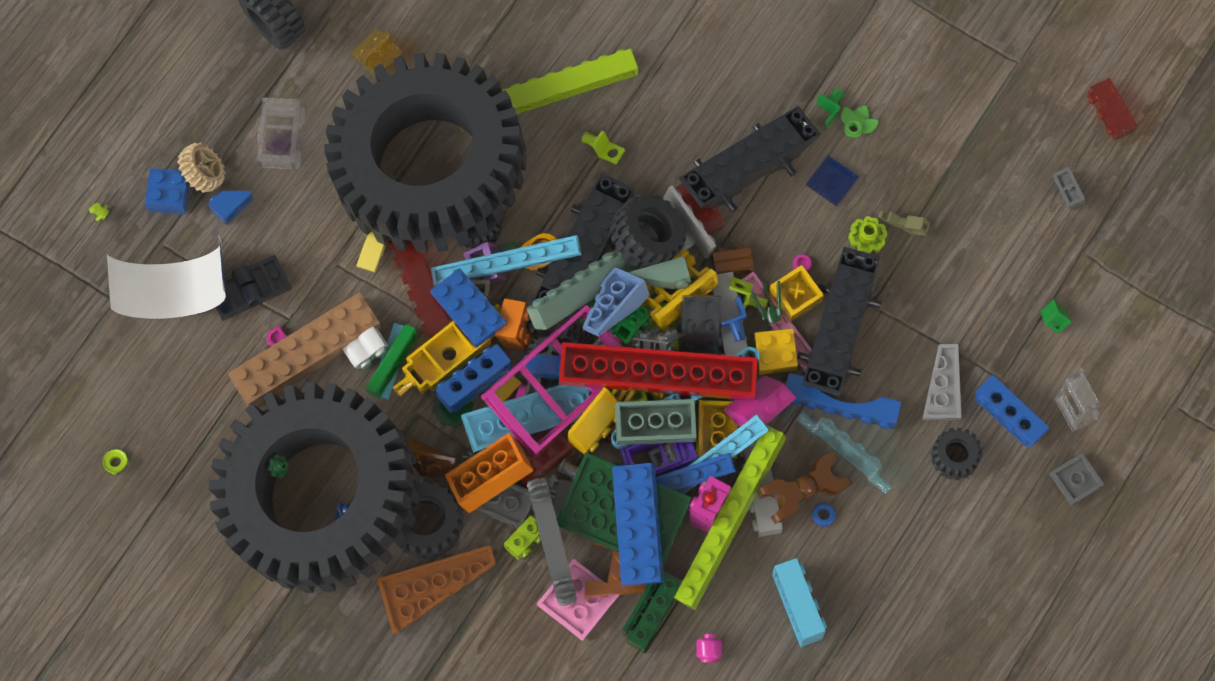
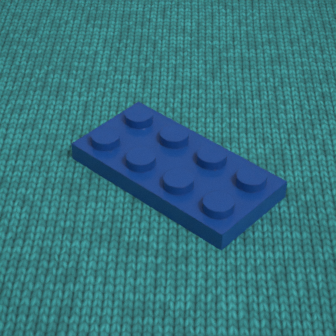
(468, 307)

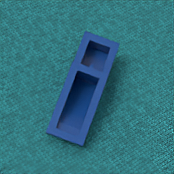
(544, 366)

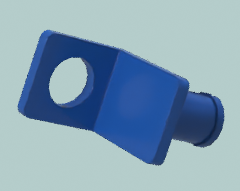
(735, 323)

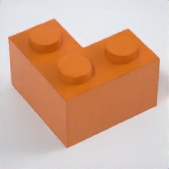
(514, 333)

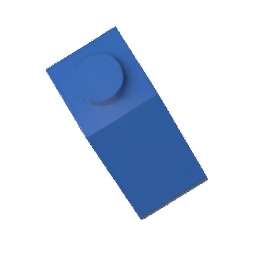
(229, 204)

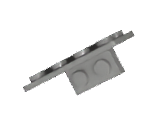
(694, 228)

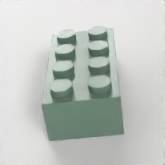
(655, 422)

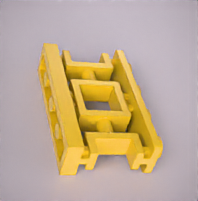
(704, 283)

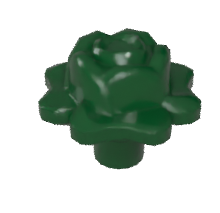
(278, 466)

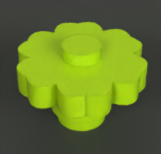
(867, 235)

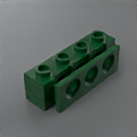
(654, 614)

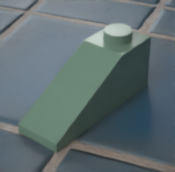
(668, 274)

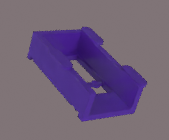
(684, 450)

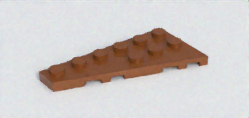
(422, 588)

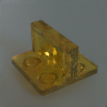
(376, 50)

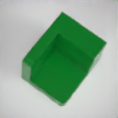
(1055, 316)

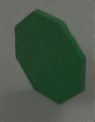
(450, 419)

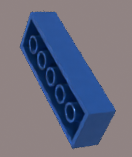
(638, 524)

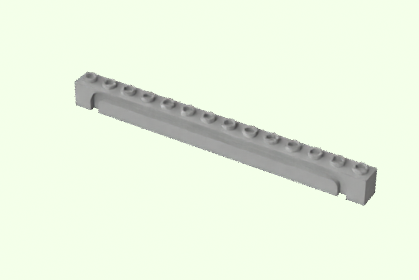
(768, 506)

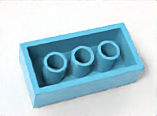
(798, 602)

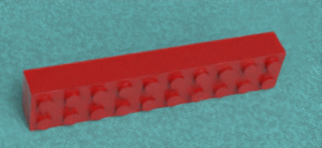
(658, 371)

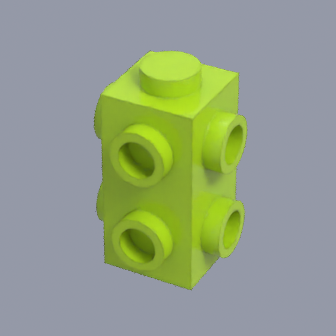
(523, 539)

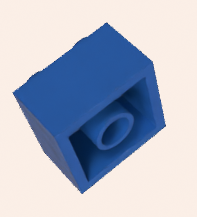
(167, 191)

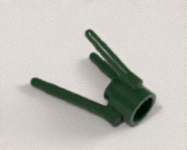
(771, 313)

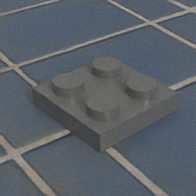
(1076, 479)

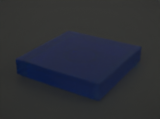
(832, 180)

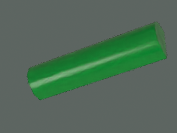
(392, 361)

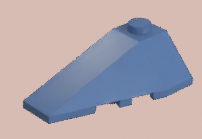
(618, 298)

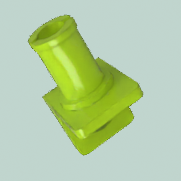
(602, 146)
(748, 300)

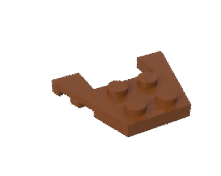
(613, 585)

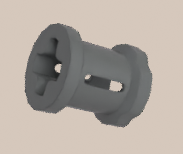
(568, 469)

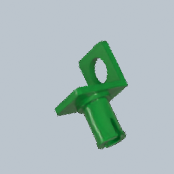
(830, 105)

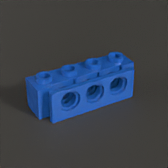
(469, 388)
(1009, 402)

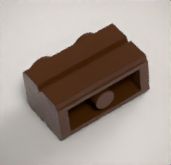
(735, 260)

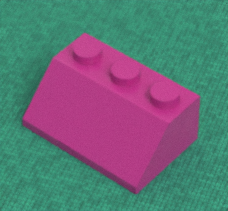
(769, 401)

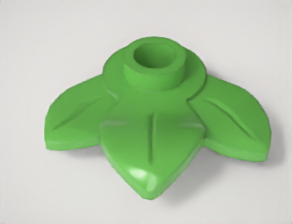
(858, 119)

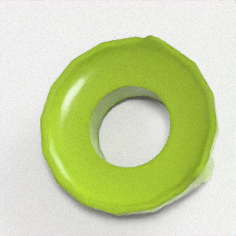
(112, 455)

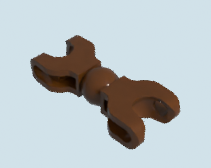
(804, 487)

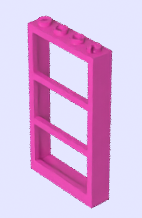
(509, 419)

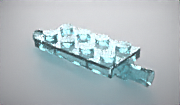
(852, 452)

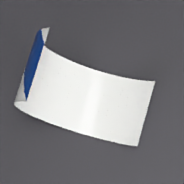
(167, 289)

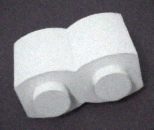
(366, 348)

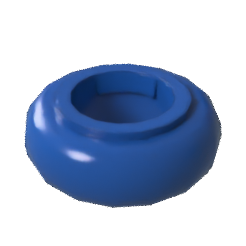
(823, 506)

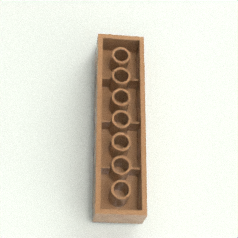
(303, 350)

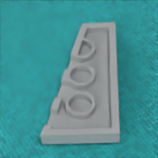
(944, 390)

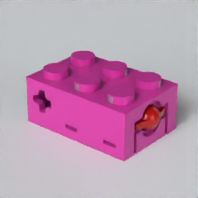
(708, 504)

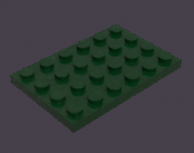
(592, 512)

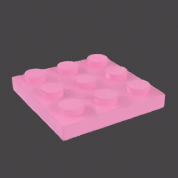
(584, 613)

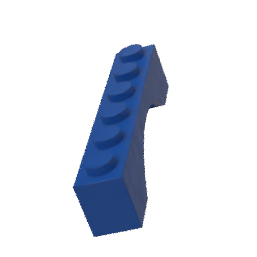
(880, 412)

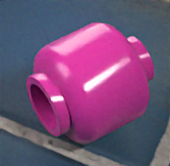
(709, 648)

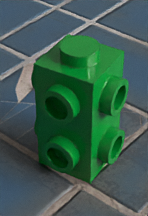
(632, 325)

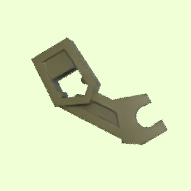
(912, 224)

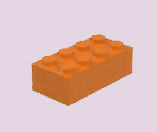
(489, 472)

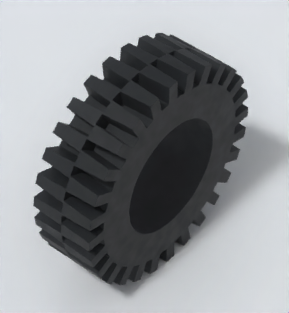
(410, 98)
(366, 526)

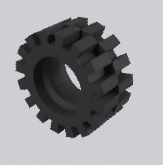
(575, 334)

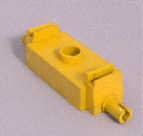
(431, 366)

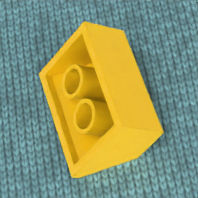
(593, 423)
(712, 425)

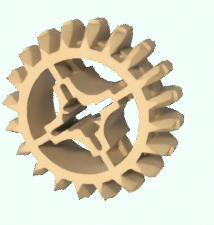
(201, 167)

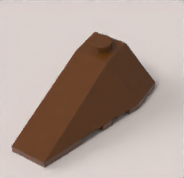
(431, 460)

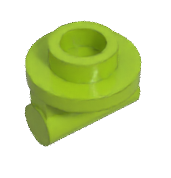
(101, 212)

